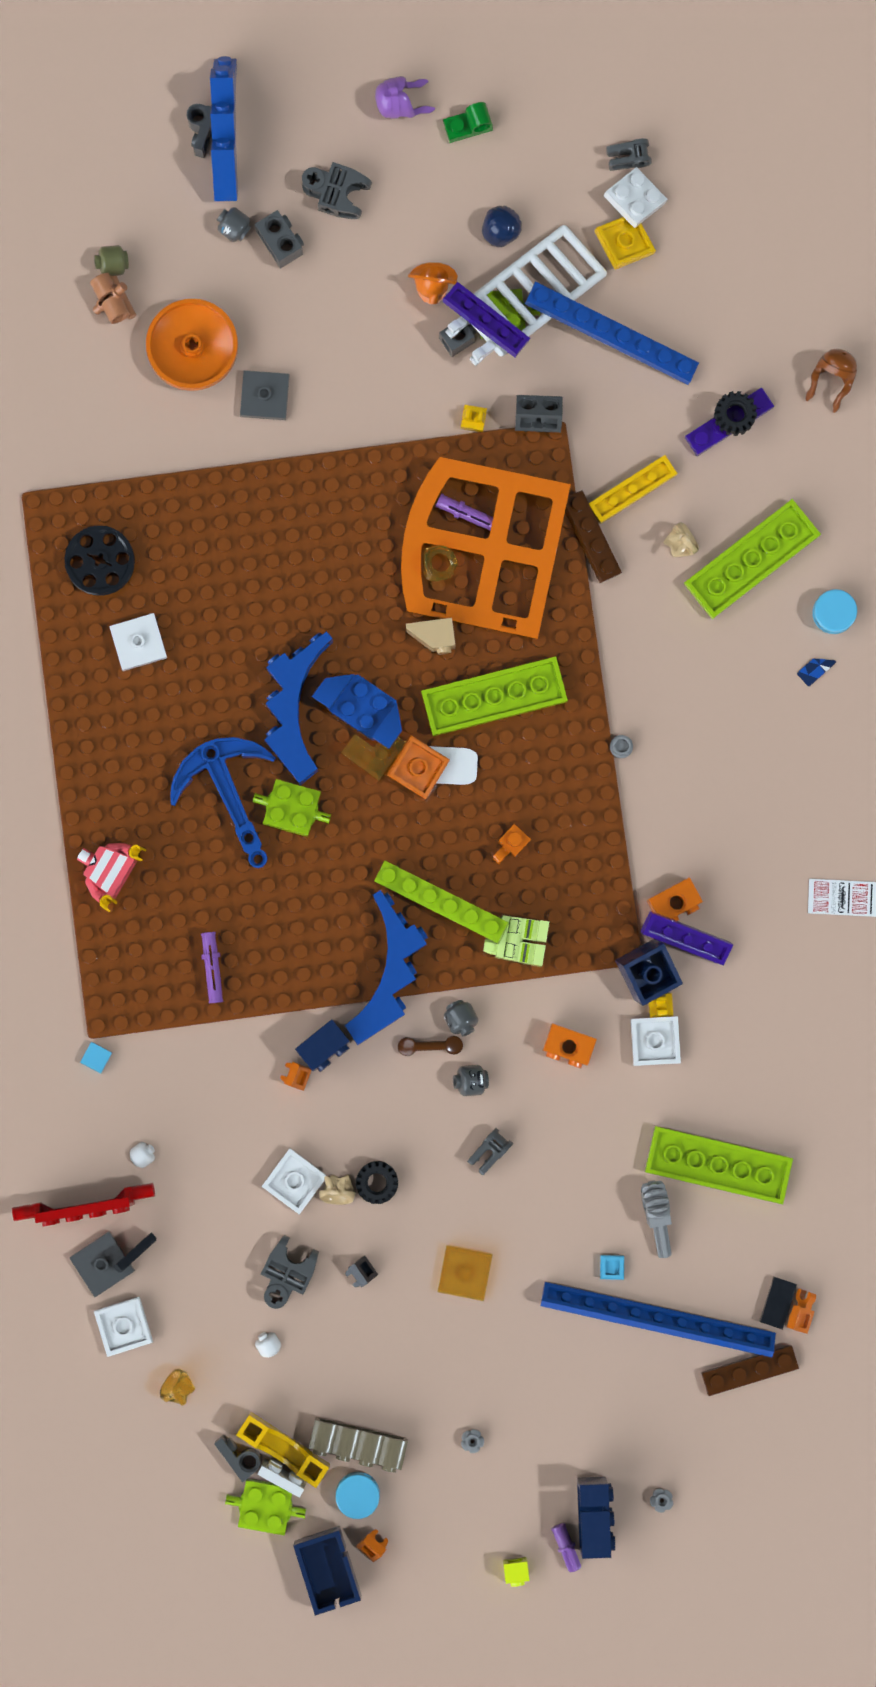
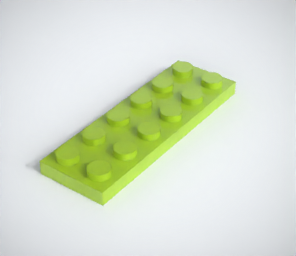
(752, 559)
(494, 696)
(718, 1165)

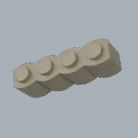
(359, 1444)

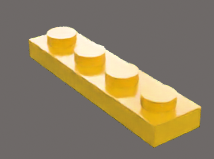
(632, 489)

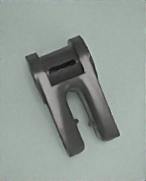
(629, 148)
(490, 1144)

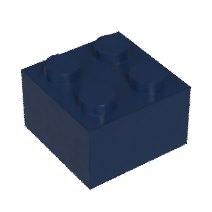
(649, 972)
(323, 1046)

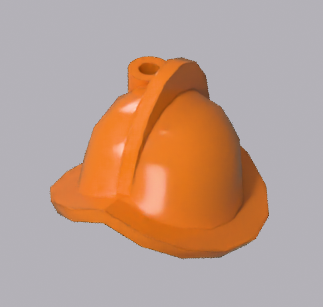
(433, 281)

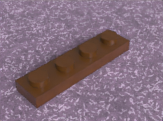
(591, 537)
(749, 1370)

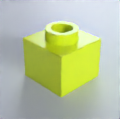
(516, 1571)

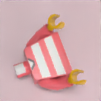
(109, 870)

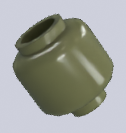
(111, 260)

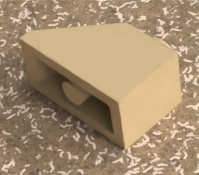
(434, 634)

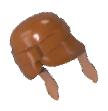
(840, 364)

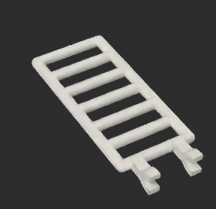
(515, 269)

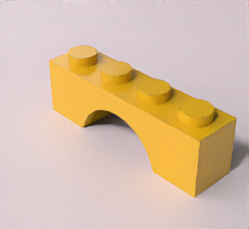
(279, 1445)

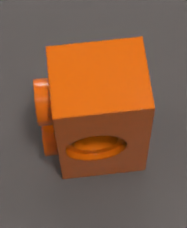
(685, 892)
(583, 1045)

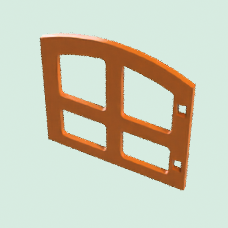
(493, 549)

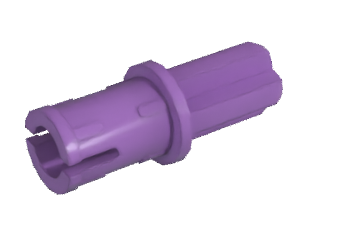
(566, 1547)

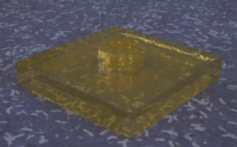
(465, 1273)

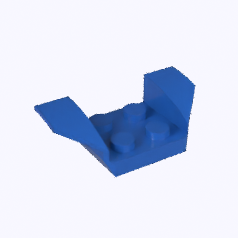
(361, 707)

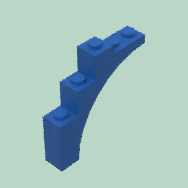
(224, 128)
(284, 705)
(402, 943)

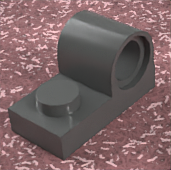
(203, 128)
(228, 1450)

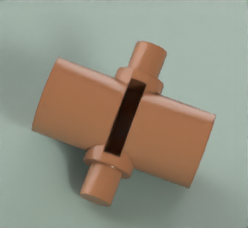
(112, 298)

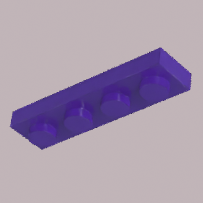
(486, 319)
(709, 434)
(686, 938)

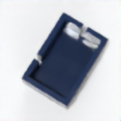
(595, 1517)
(327, 1570)

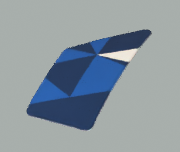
(815, 670)

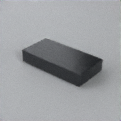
(135, 1252)
(778, 1303)

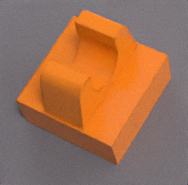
(297, 1075)
(371, 1547)

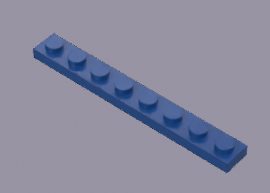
(611, 333)

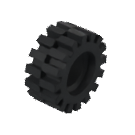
(739, 400)
(372, 1196)

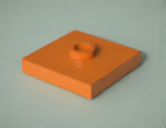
(417, 767)

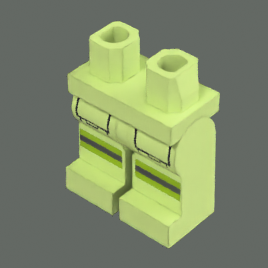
(511, 944)

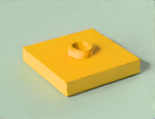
(624, 242)

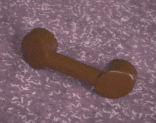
(408, 1046)

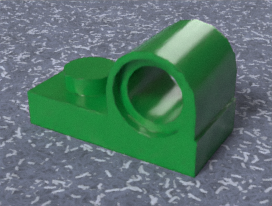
(468, 124)

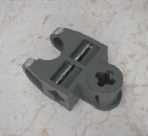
(327, 187)
(282, 1282)

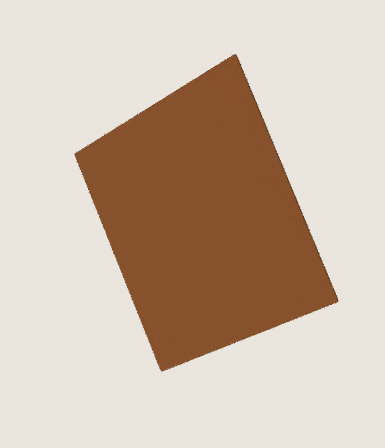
(254, 569)

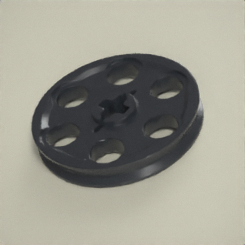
(96, 550)

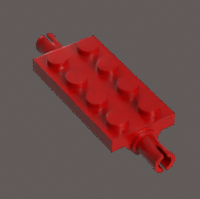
(51, 1216)

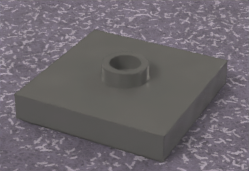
(264, 395)
(97, 1262)

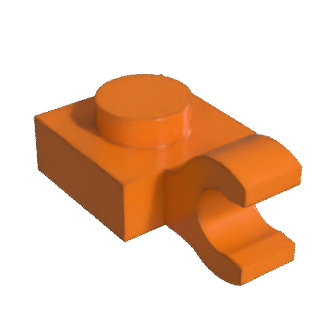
(512, 842)
(802, 1315)

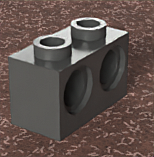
(275, 240)
(539, 413)

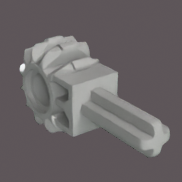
(657, 1213)

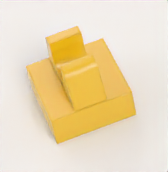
(473, 418)
(661, 1006)

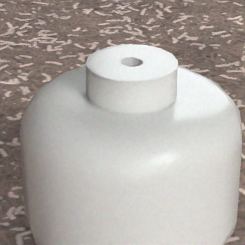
(142, 1154)
(268, 1344)

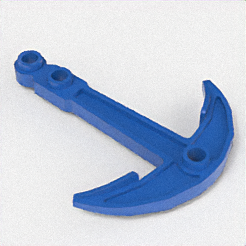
(198, 761)

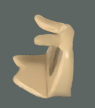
(681, 541)
(337, 1190)

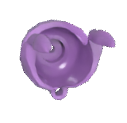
(394, 102)

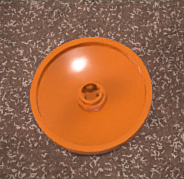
(192, 344)

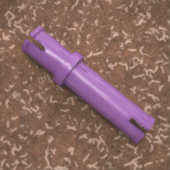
(465, 512)
(210, 939)

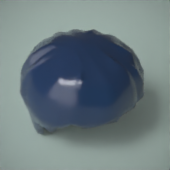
(501, 226)

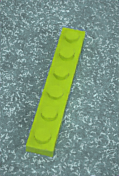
(441, 902)

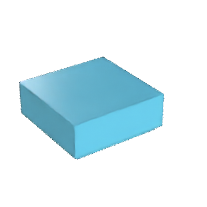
(96, 1057)
(612, 1267)

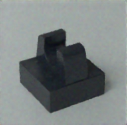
(362, 1272)

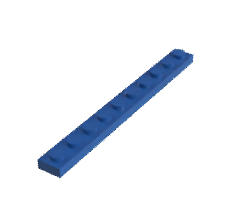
(658, 1319)

